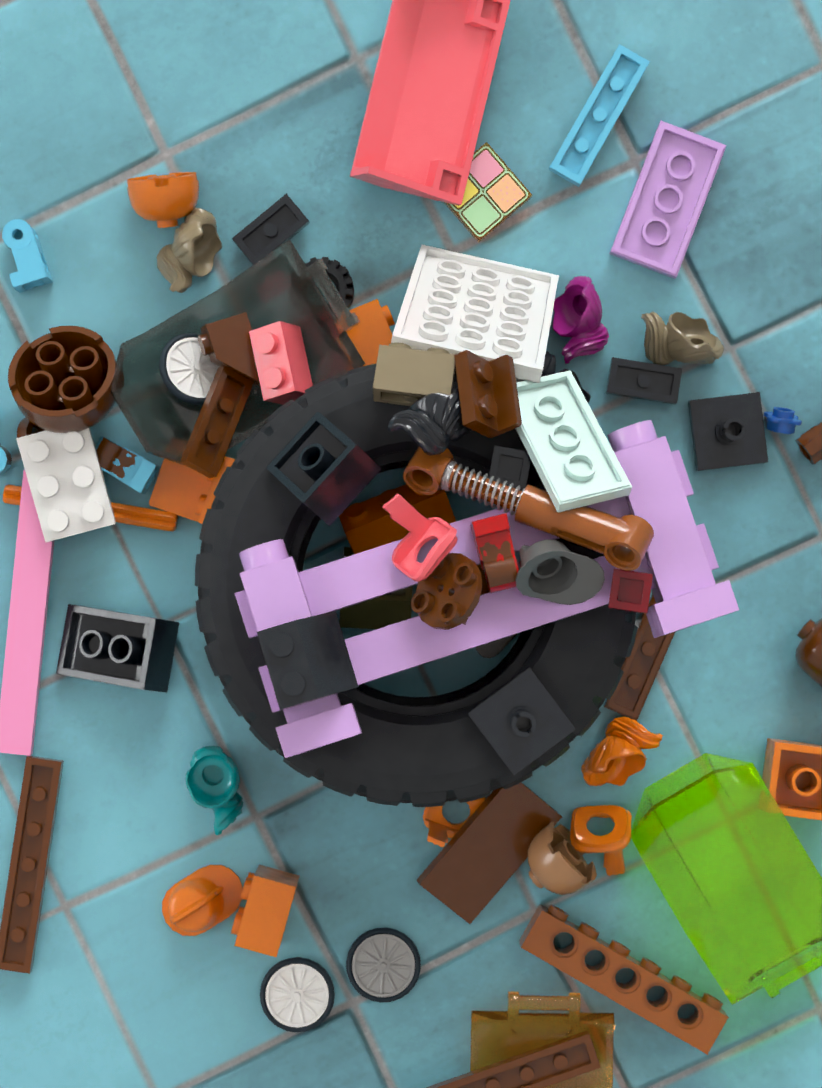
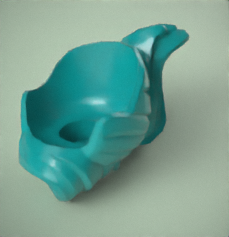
(214, 785)

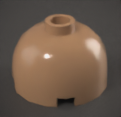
(556, 863)

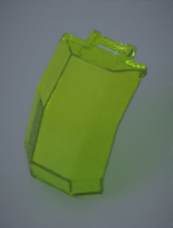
(733, 874)

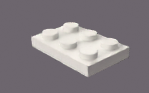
(66, 483)

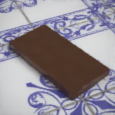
(487, 850)

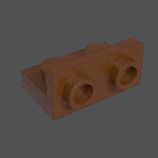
(487, 393)

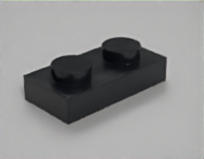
(270, 229)
(643, 380)

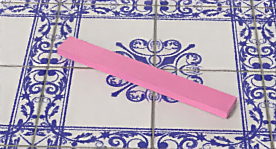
(25, 630)

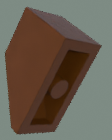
(230, 345)

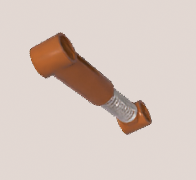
(619, 539)

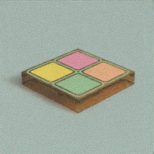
(489, 195)

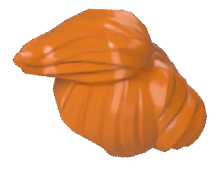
(619, 753)

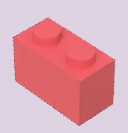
(281, 362)

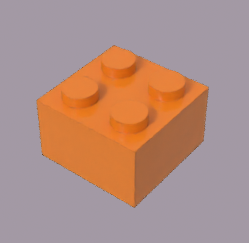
(794, 777)
(267, 909)

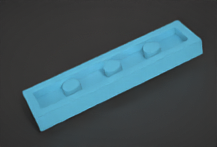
(599, 115)

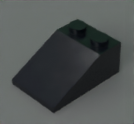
(117, 648)

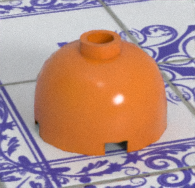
(164, 197)

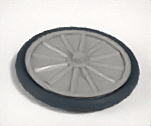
(383, 965)

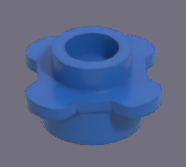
(782, 420)

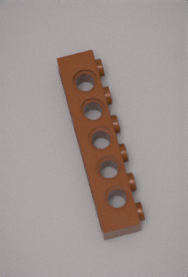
(697, 1030)

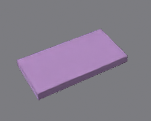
(667, 199)

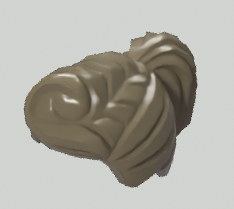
(191, 251)
(680, 340)

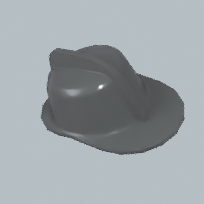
(557, 574)

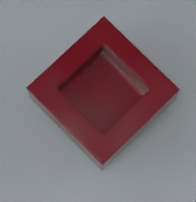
(630, 591)

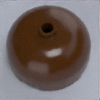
(64, 379)

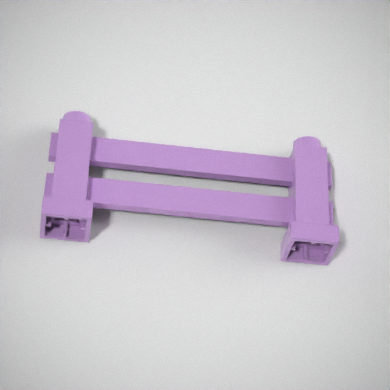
(677, 558)

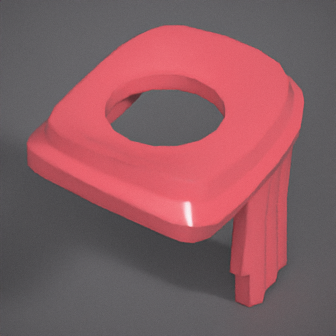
(421, 531)

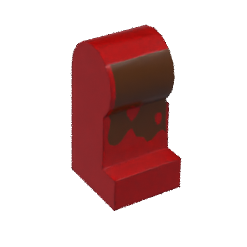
(495, 552)

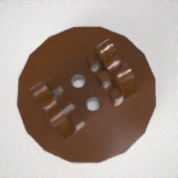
(435, 596)

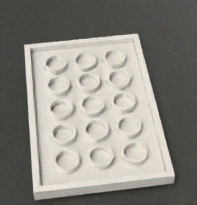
(479, 308)

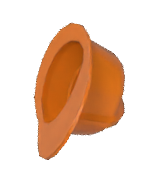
(202, 900)

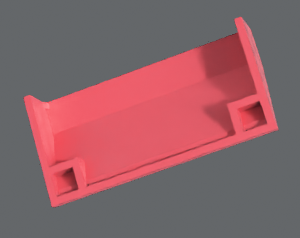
(429, 96)

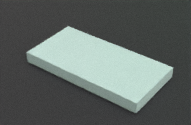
(568, 444)

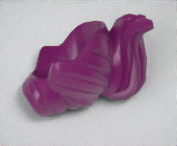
(579, 317)

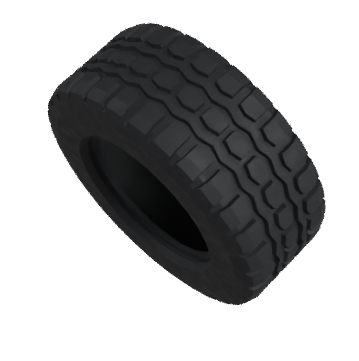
(408, 745)

